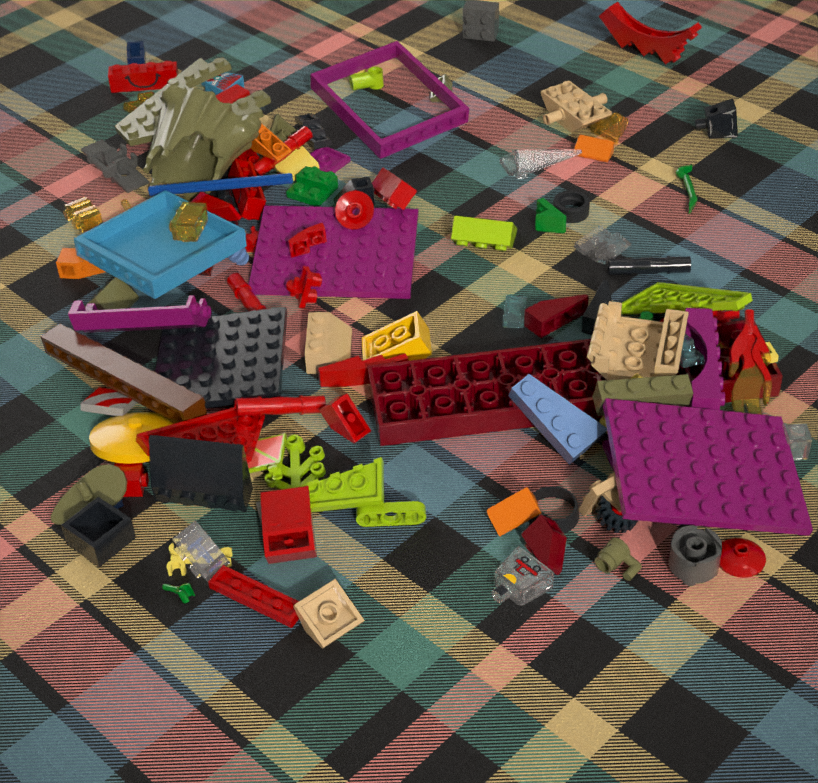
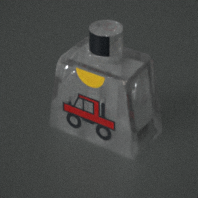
(521, 578)

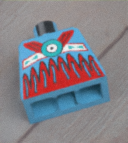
(223, 82)

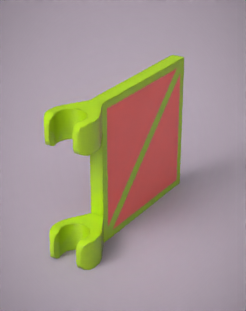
(269, 455)

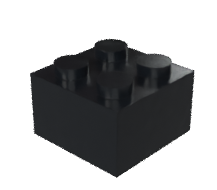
(98, 531)

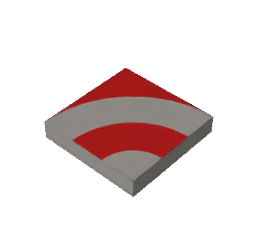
(107, 402)

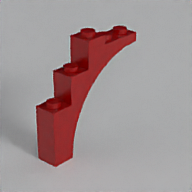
(647, 39)

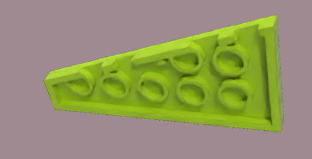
(679, 297)

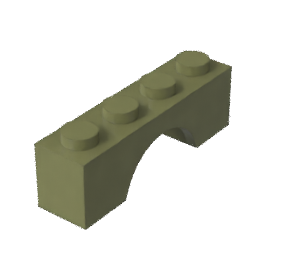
(661, 390)

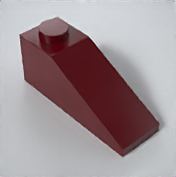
(554, 313)

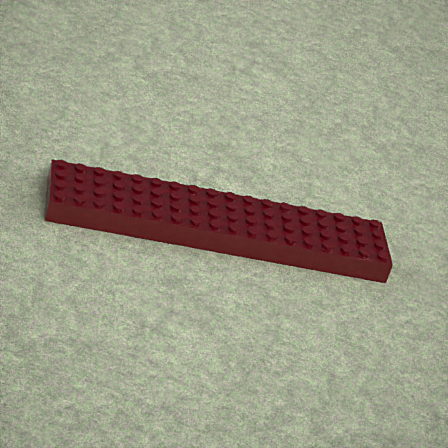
(472, 390)

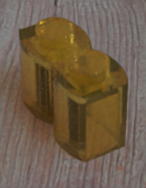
(82, 214)

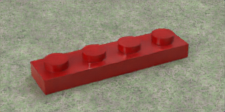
(255, 595)

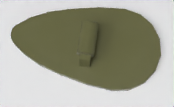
(103, 482)

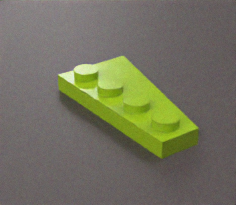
(350, 489)

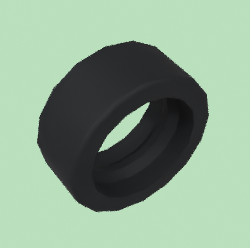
(574, 198)

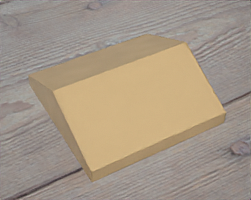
(327, 614)

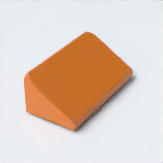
(595, 148)
(513, 511)

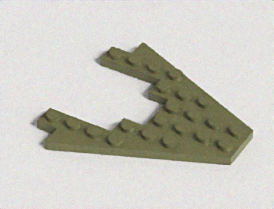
(139, 124)

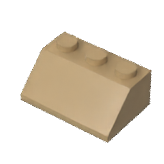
(326, 341)

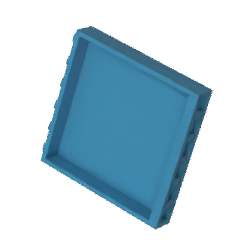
(142, 248)

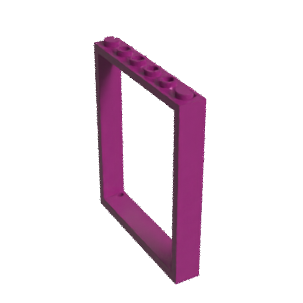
(401, 140)

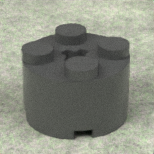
(695, 555)

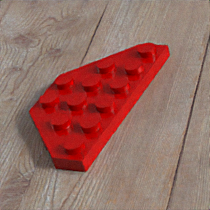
(214, 427)

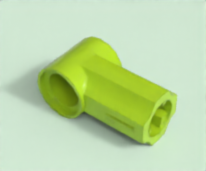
(371, 79)

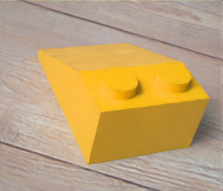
(405, 335)

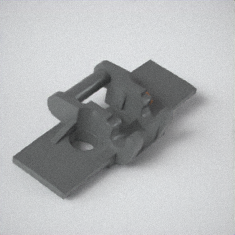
(115, 164)

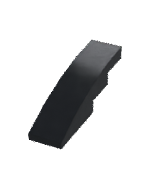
(319, 138)

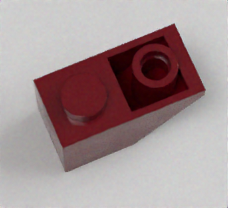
(546, 542)

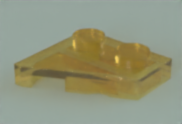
(610, 128)

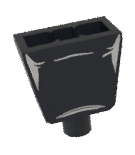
(719, 120)

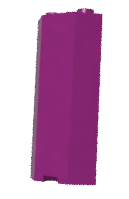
(131, 319)

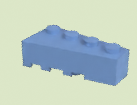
(556, 418)

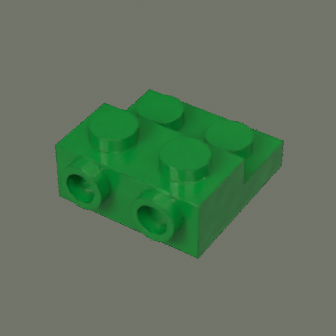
(313, 186)

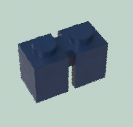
(136, 52)

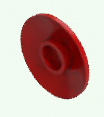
(349, 202)
(742, 558)

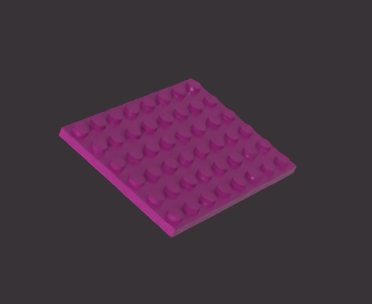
(352, 262)
(704, 468)

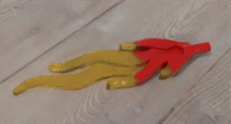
(754, 373)

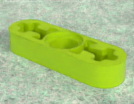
(414, 514)

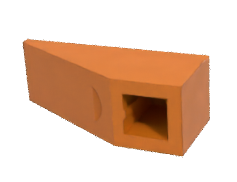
(269, 145)
(73, 266)

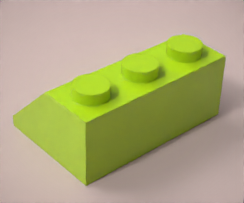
(483, 233)

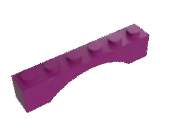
(708, 385)

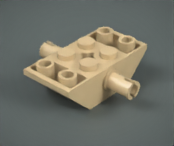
(573, 107)

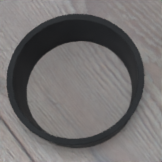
(565, 524)

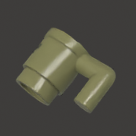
(613, 555)

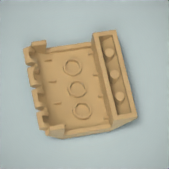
(636, 346)

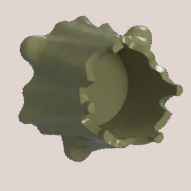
(196, 138)

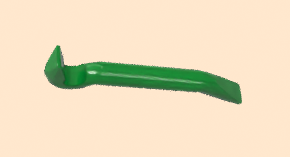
(681, 173)

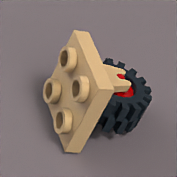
(605, 500)

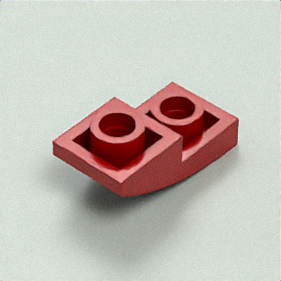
(302, 241)

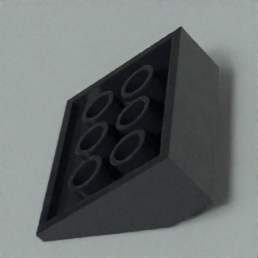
(199, 473)

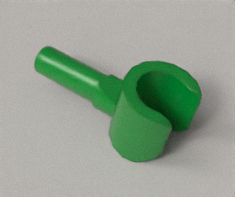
(183, 591)

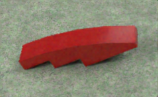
(352, 370)

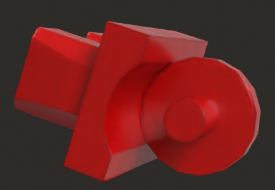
(301, 287)

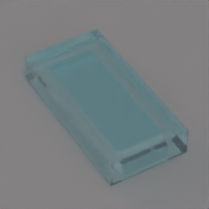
(514, 311)

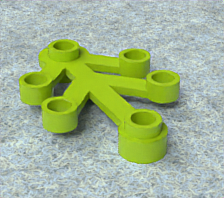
(295, 446)

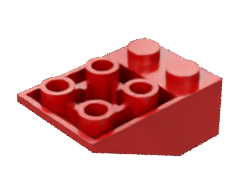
(287, 525)

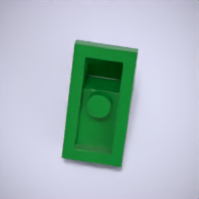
(549, 218)

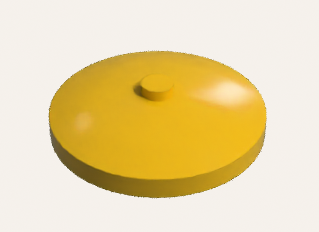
(116, 436)

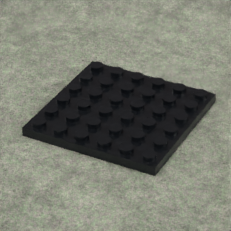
(227, 358)

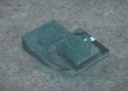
(689, 354)

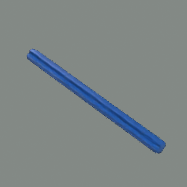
(222, 184)

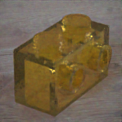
(189, 221)

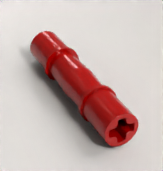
(294, 142)
(244, 293)
(278, 405)

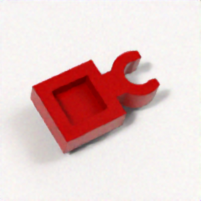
(251, 240)

